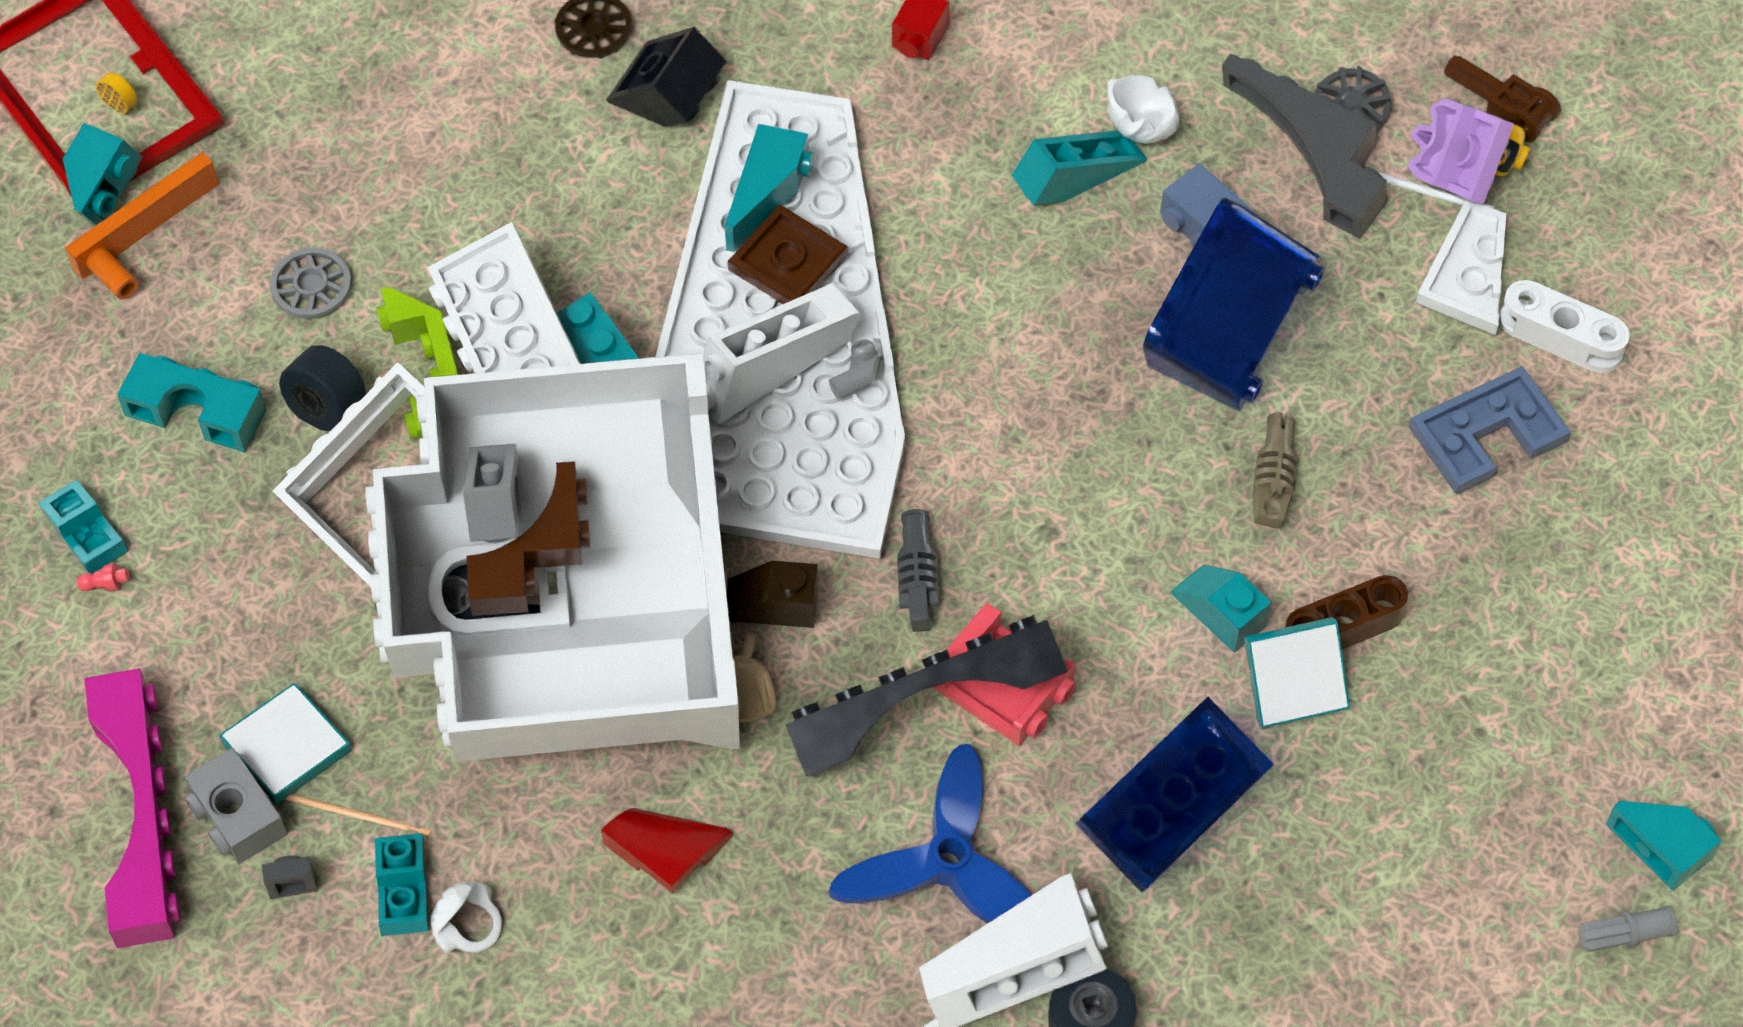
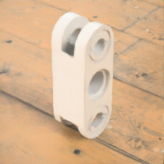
(1592, 336)

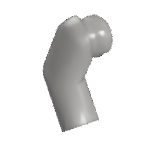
(861, 370)

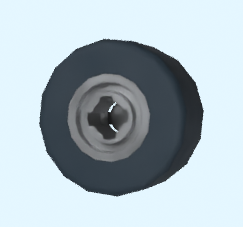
(1104, 991)

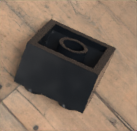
(669, 78)

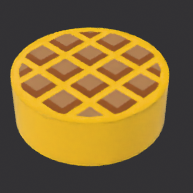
(116, 92)

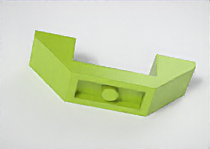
(411, 321)

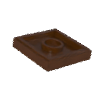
(787, 256)

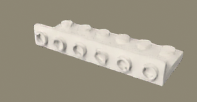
(499, 307)

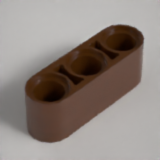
(1361, 607)

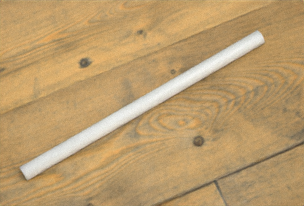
(1425, 189)

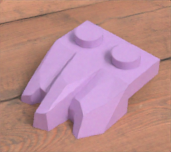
(1460, 149)

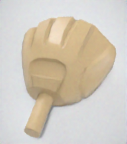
(753, 685)

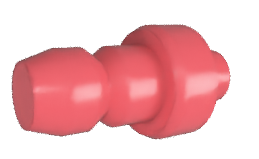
(109, 578)

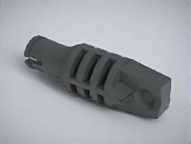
(917, 569)

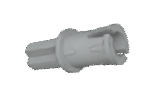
(1628, 929)

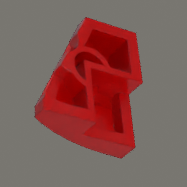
(663, 844)

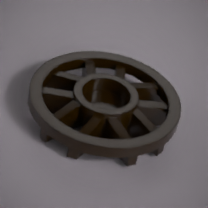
(592, 27)

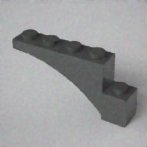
(1326, 135)

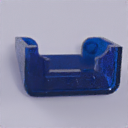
(1229, 305)

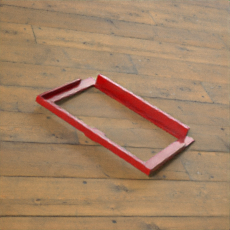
(152, 55)

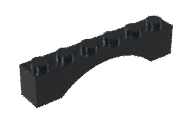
(1017, 660)

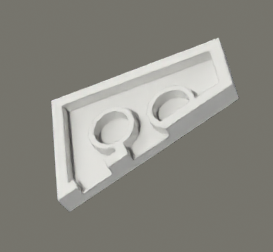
(1468, 269)

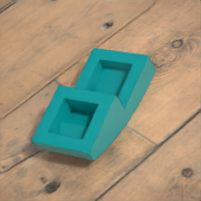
(83, 526)

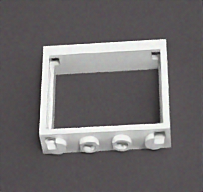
(336, 448)

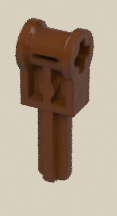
(1510, 100)

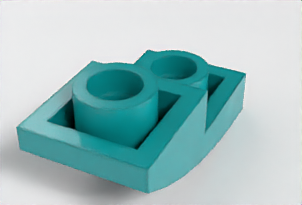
(401, 884)

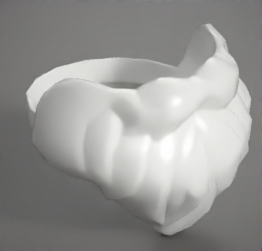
(452, 899)

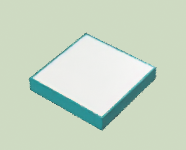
(1297, 672)
(286, 743)

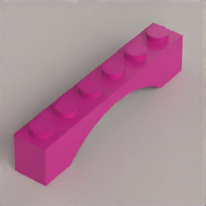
(138, 892)

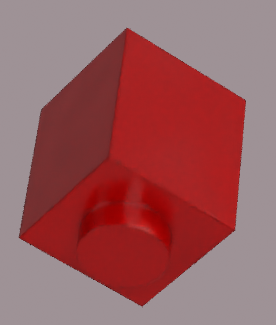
(920, 27)

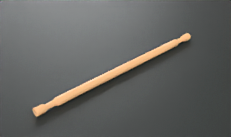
(354, 813)

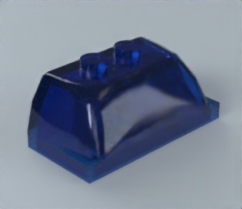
(1174, 794)

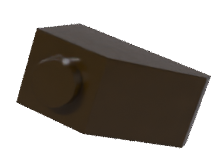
(775, 594)

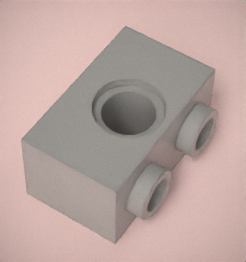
(493, 493)
(226, 783)

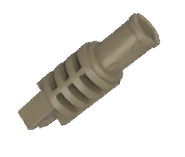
(1274, 472)

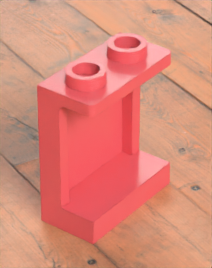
(1003, 707)

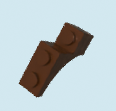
(506, 576)

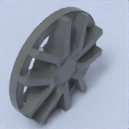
(1356, 97)

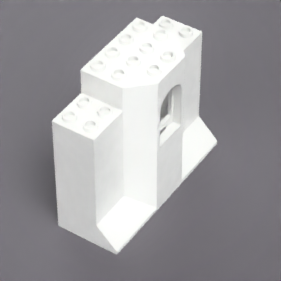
(636, 631)

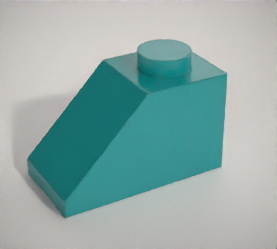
(1224, 604)
(1665, 838)

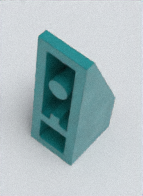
(1071, 164)
(769, 178)

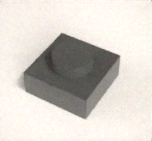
(289, 876)

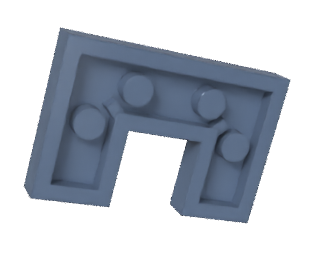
(1452, 428)

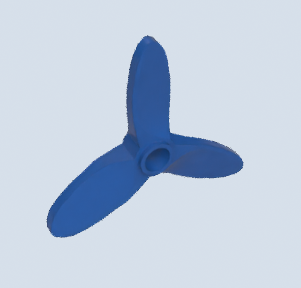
(975, 880)

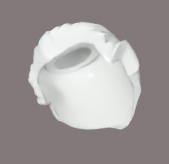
(1142, 109)

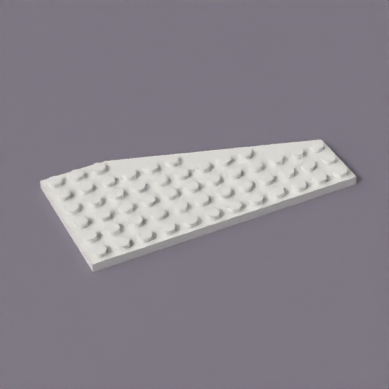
(798, 458)

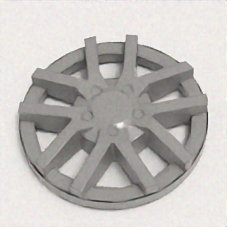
(310, 283)

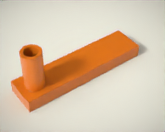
(99, 246)

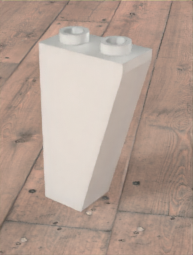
(773, 348)
(1017, 956)

